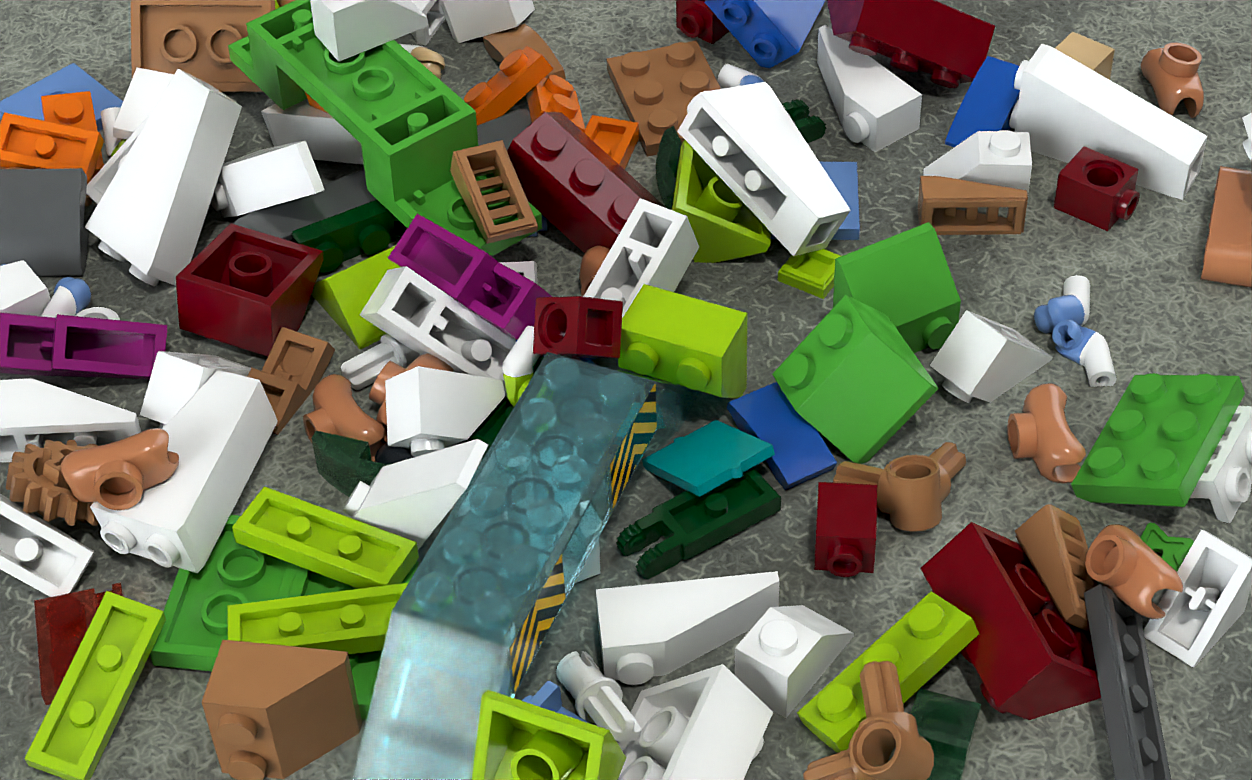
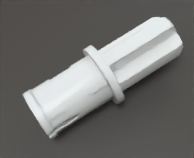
(365, 367)
(597, 697)

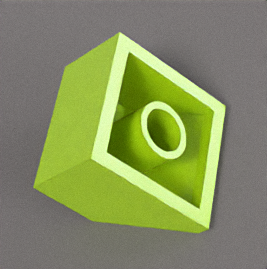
(685, 342)

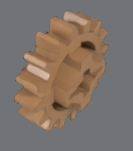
(39, 483)

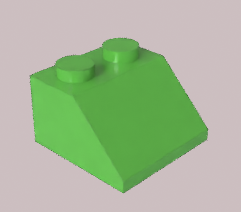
(906, 282)
(855, 379)

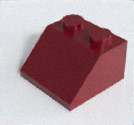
(247, 288)

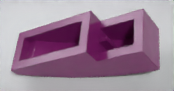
(469, 276)
(79, 346)

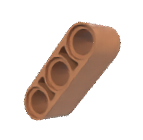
(1230, 230)

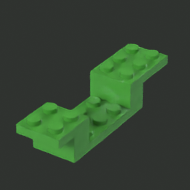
(386, 103)

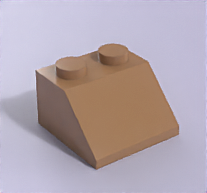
(278, 707)

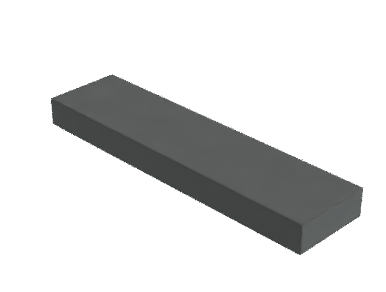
(1126, 688)

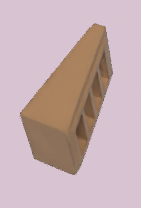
(484, 160)
(942, 196)
(1058, 555)

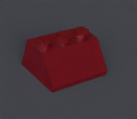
(915, 36)
(574, 181)
(1024, 648)

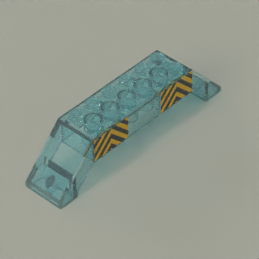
(508, 561)

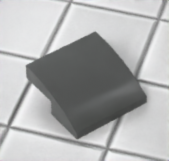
(44, 220)

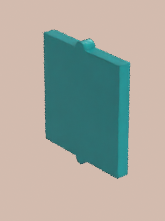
(708, 457)

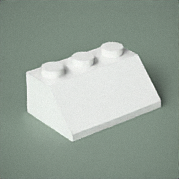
(696, 729)

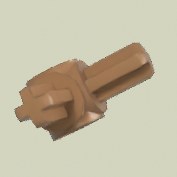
(909, 485)
(878, 735)

